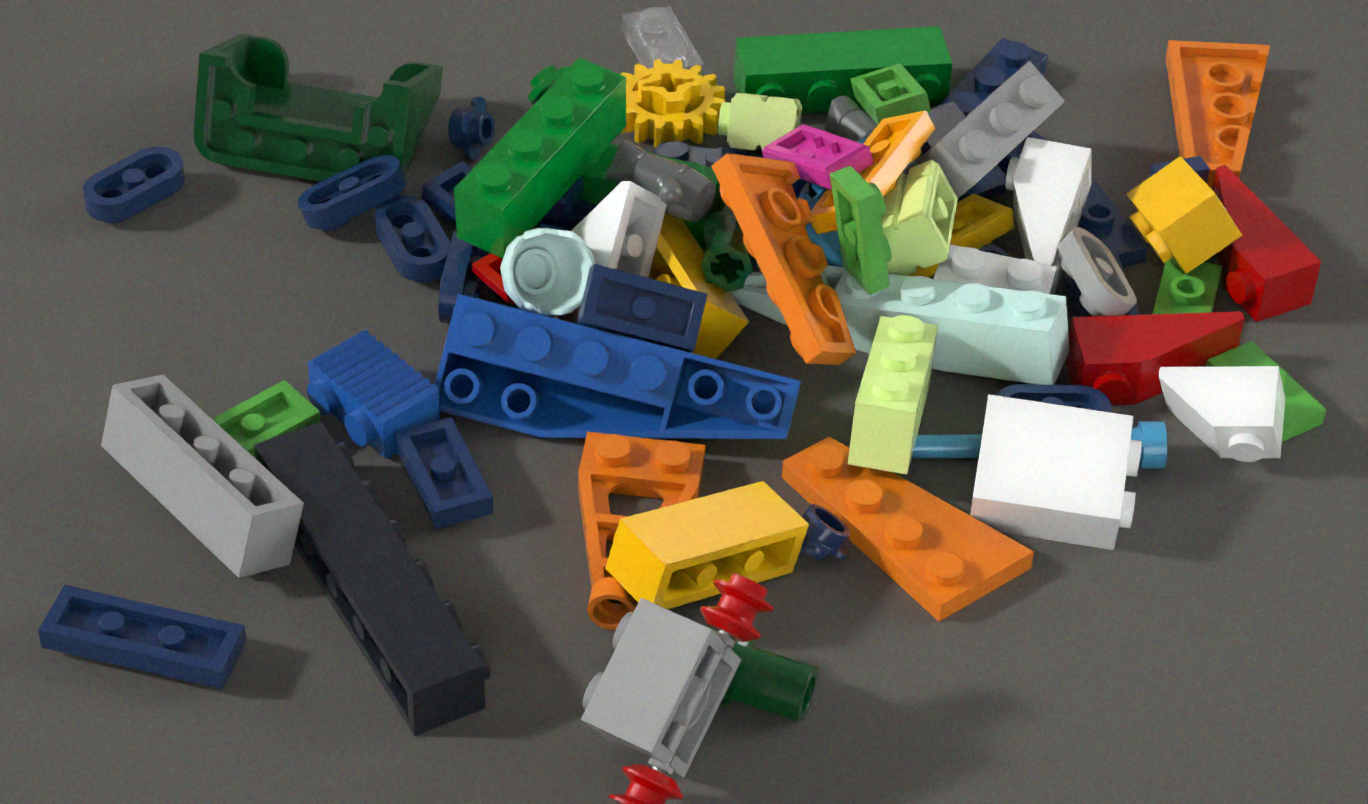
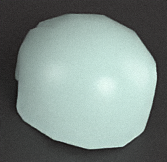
(546, 271)

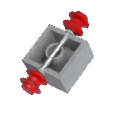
(669, 684)

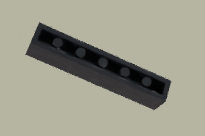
(376, 584)

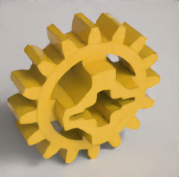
(671, 103)

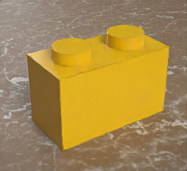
(1181, 216)

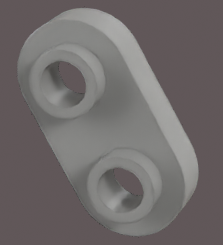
(1096, 274)

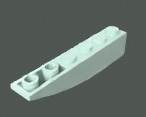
(979, 326)

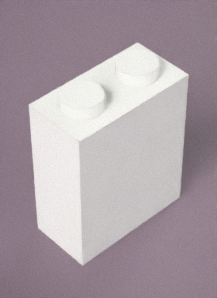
(1055, 472)

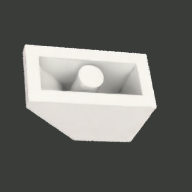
(624, 229)
(1229, 408)

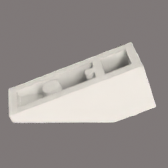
(1048, 196)

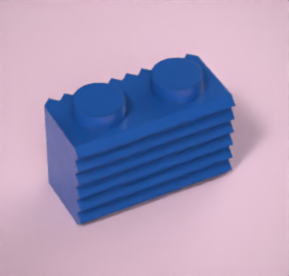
(371, 391)

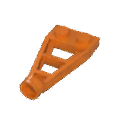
(635, 469)

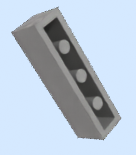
(202, 475)

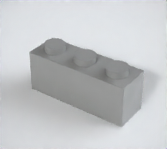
(993, 128)

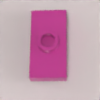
(818, 154)

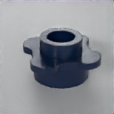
(471, 128)
(824, 534)

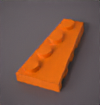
(1215, 99)
(778, 239)
(909, 533)

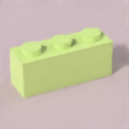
(893, 394)

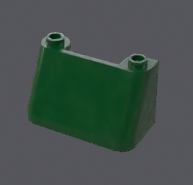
(265, 124)

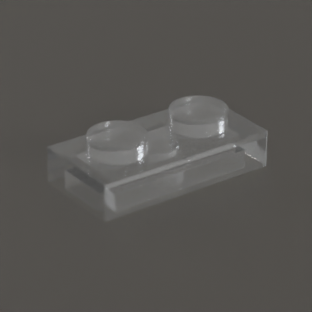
(659, 35)

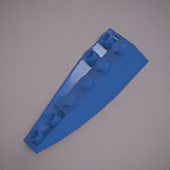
(578, 379)

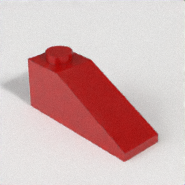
(1268, 265)
(1126, 351)

